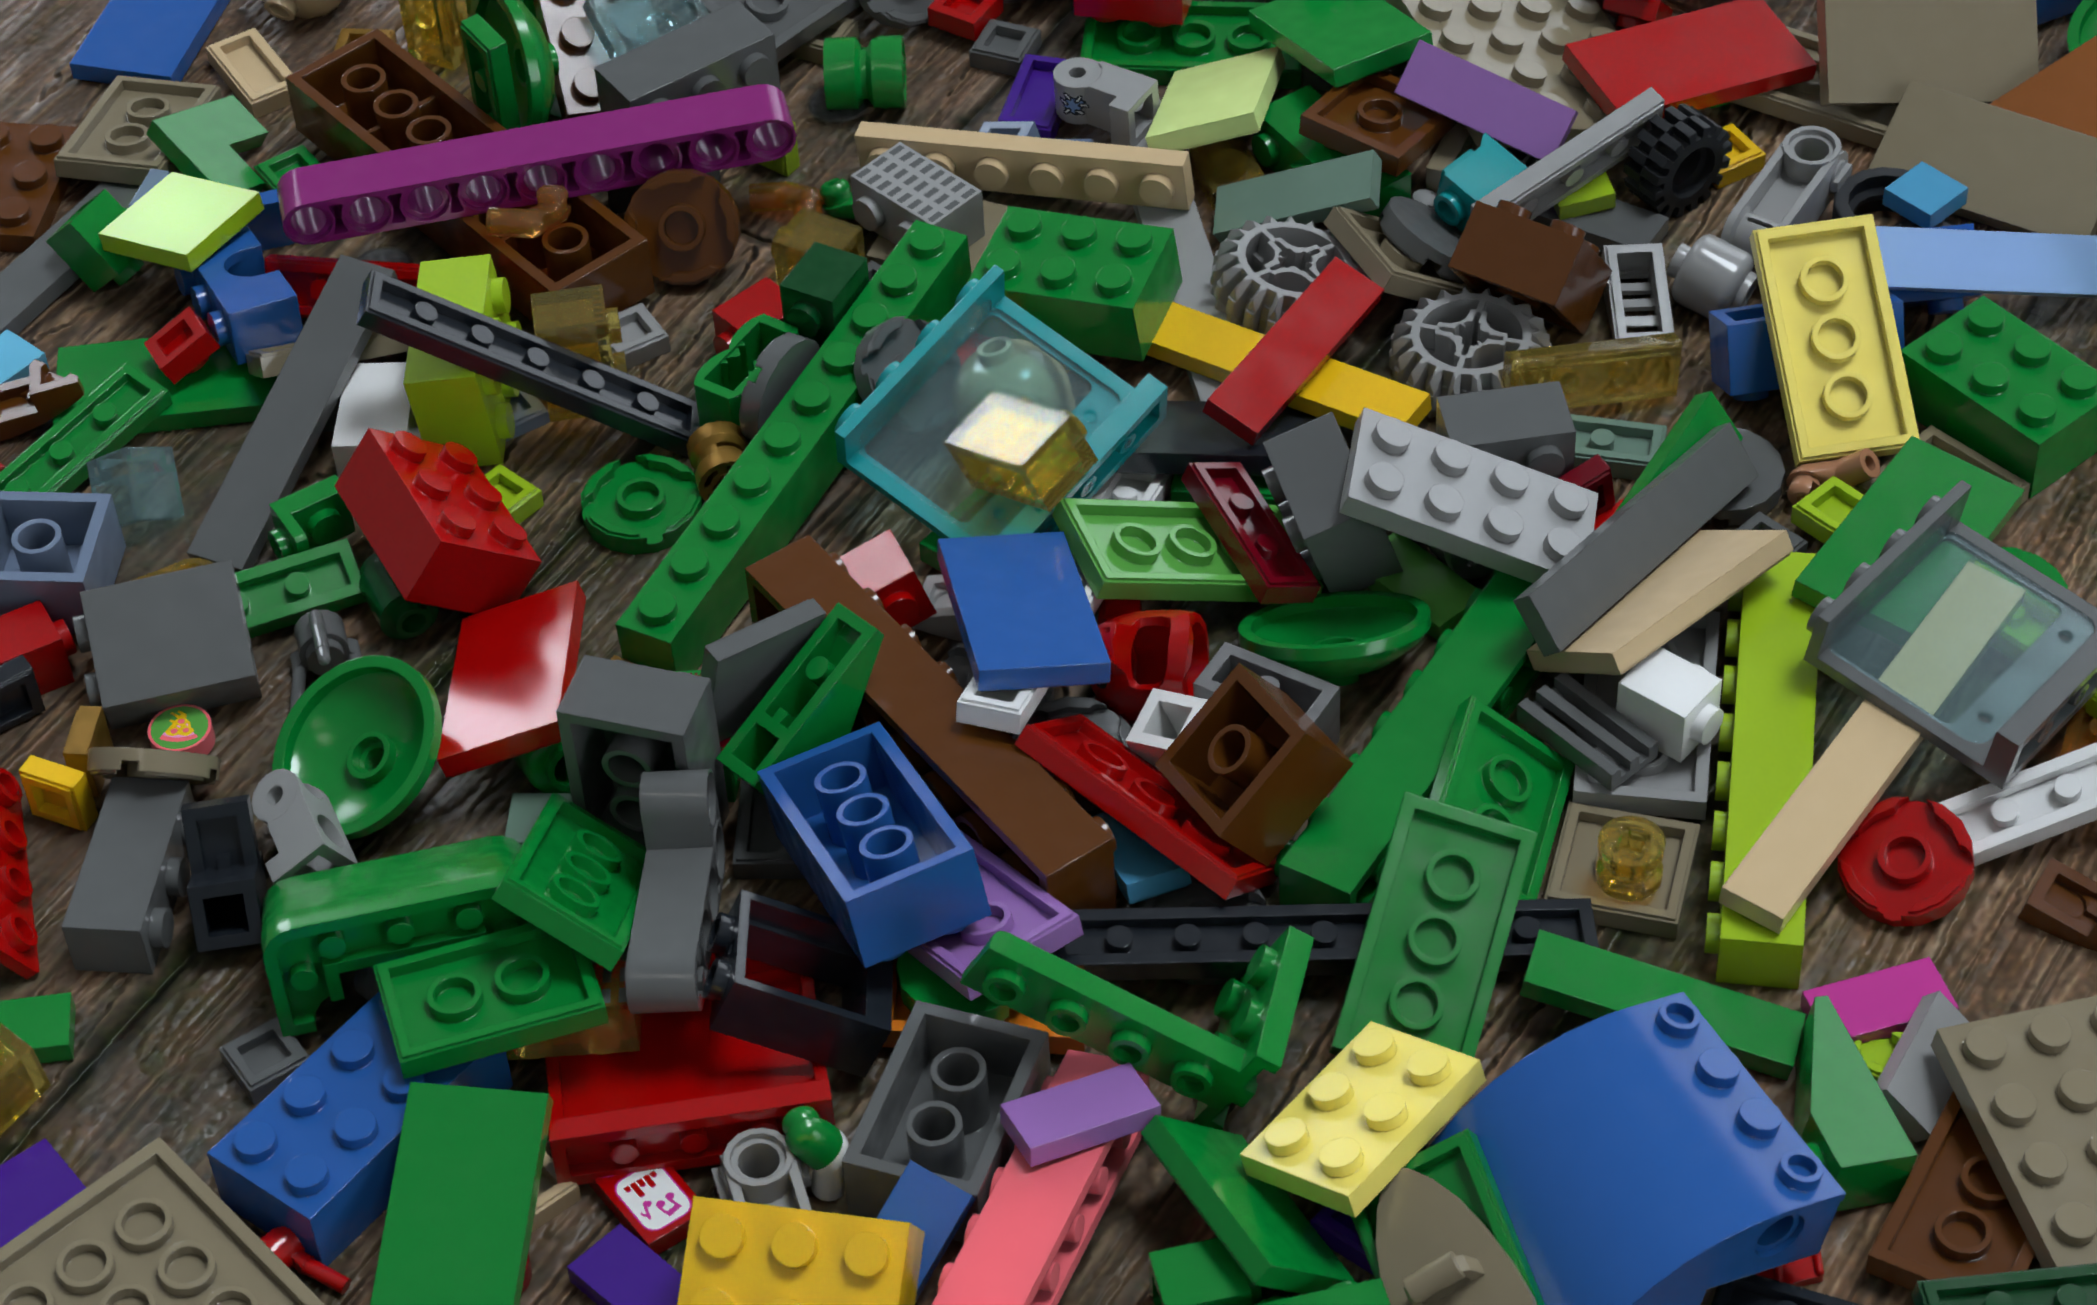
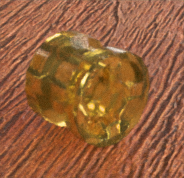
(1630, 858)

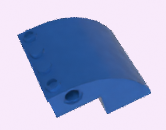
(1647, 1162)

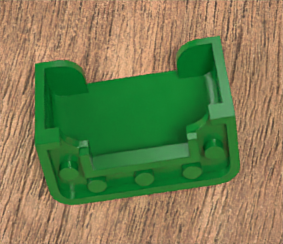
(376, 914)

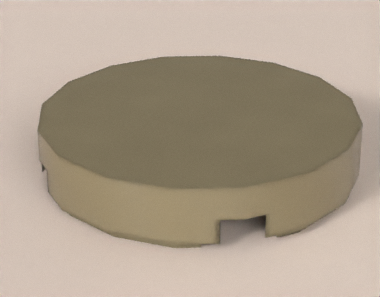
(154, 764)

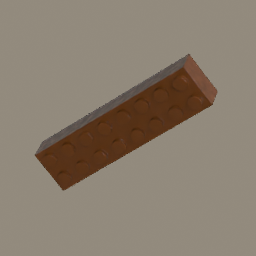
(384, 100)
(972, 770)

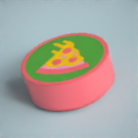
(182, 729)

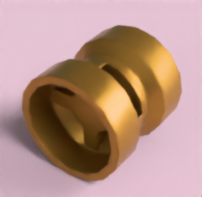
(713, 453)

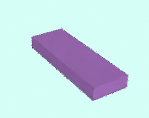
(1485, 101)

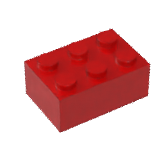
(436, 522)

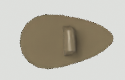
(1440, 1250)

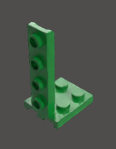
(1192, 1061)

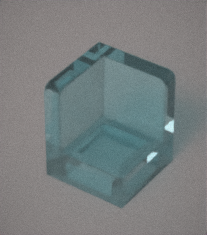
(140, 482)

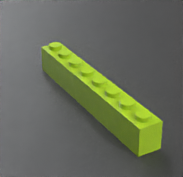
(1769, 759)

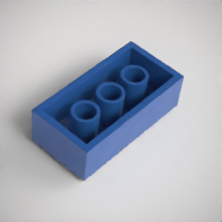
(874, 844)
(330, 1135)

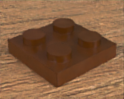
(1372, 117)

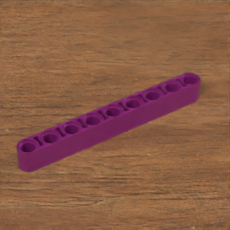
(510, 165)

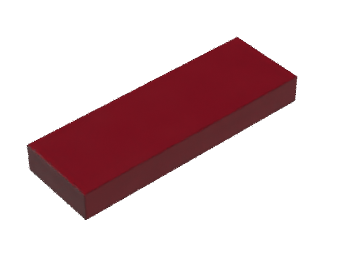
(1250, 533)

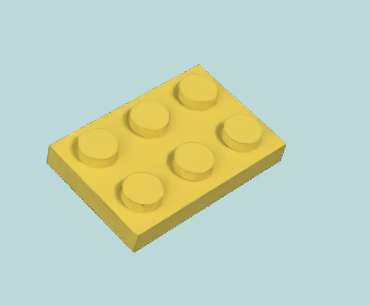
(1363, 1118)

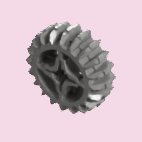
(1269, 267)
(1461, 342)

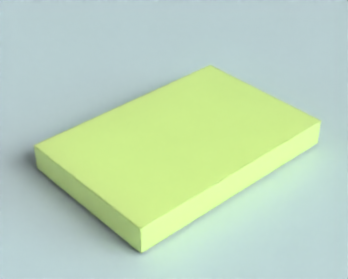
(1216, 101)

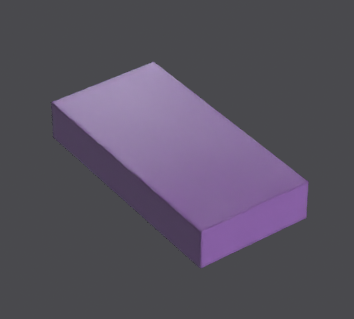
(1079, 1114)

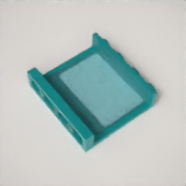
(956, 362)

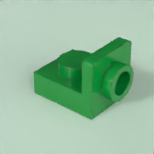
(309, 519)

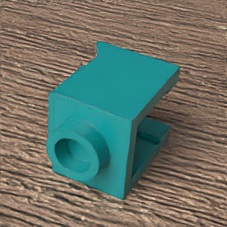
(1472, 178)

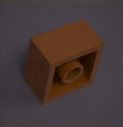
(1532, 263)
(1253, 764)

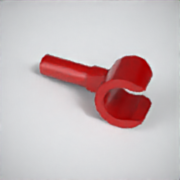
(292, 1254)

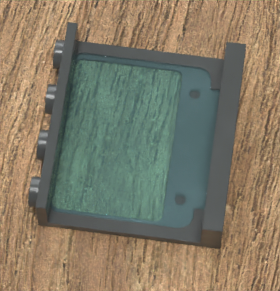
(1960, 642)

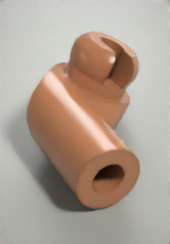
(1851, 469)

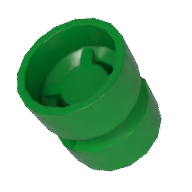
(865, 73)

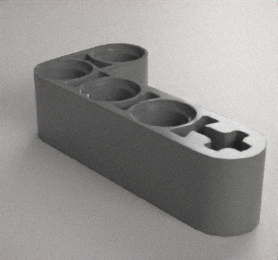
(676, 892)

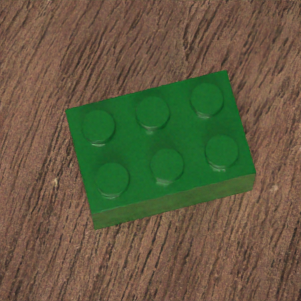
(1087, 277)
(2005, 392)

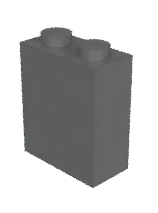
(167, 644)

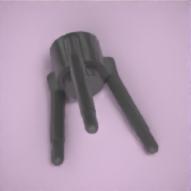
(320, 647)

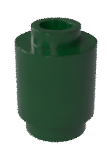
(394, 615)

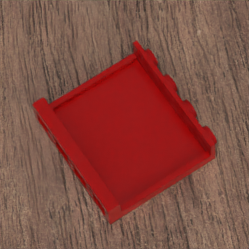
(678, 1094)

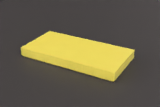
(1833, 338)

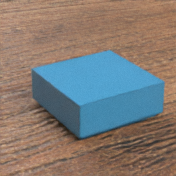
(1925, 195)

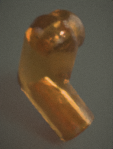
(783, 197)
(530, 222)

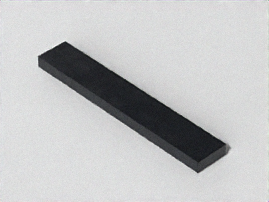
(526, 362)

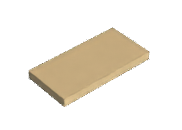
(1669, 600)

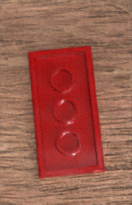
(1692, 58)
(511, 679)
(1142, 802)

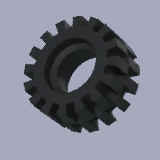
(1677, 160)

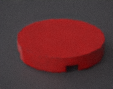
(1907, 862)

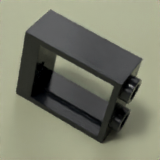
(786, 1021)

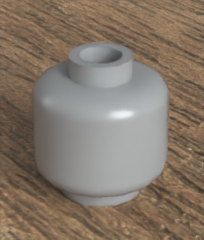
(1711, 275)

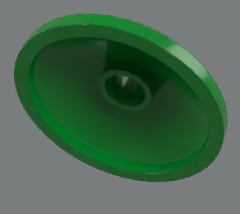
(531, 57)
(1337, 633)
(364, 739)

